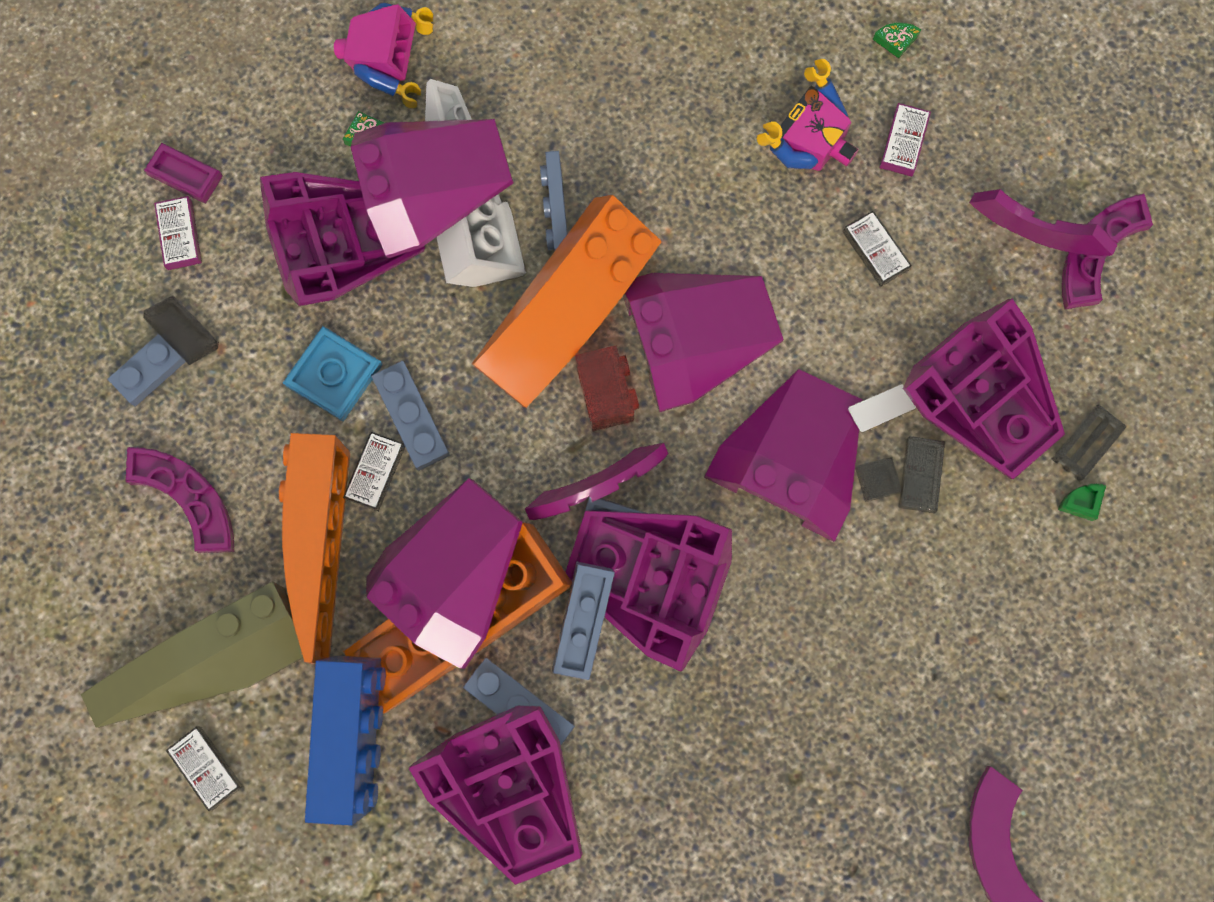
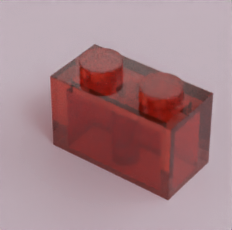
(605, 387)

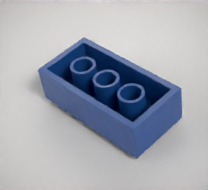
(344, 739)

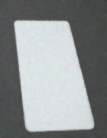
(881, 408)

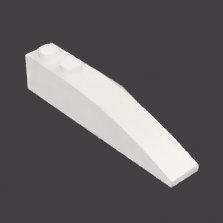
(485, 242)

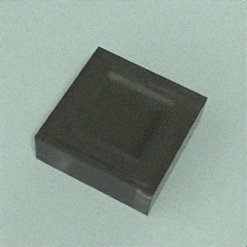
(878, 479)

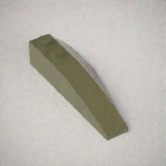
(205, 660)

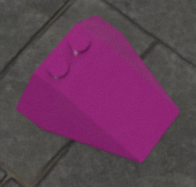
(427, 176)
(322, 236)
(699, 330)
(990, 390)
(796, 453)
(447, 573)
(663, 579)
(506, 792)

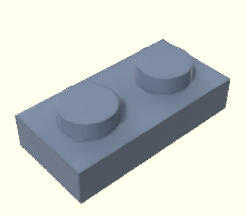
(146, 370)

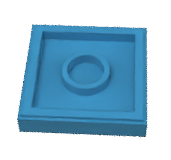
(332, 373)

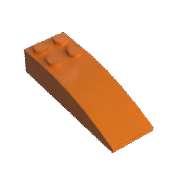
(567, 299)
(313, 535)
(529, 584)

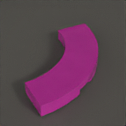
(1063, 236)
(1083, 272)
(598, 485)
(191, 490)
(991, 842)

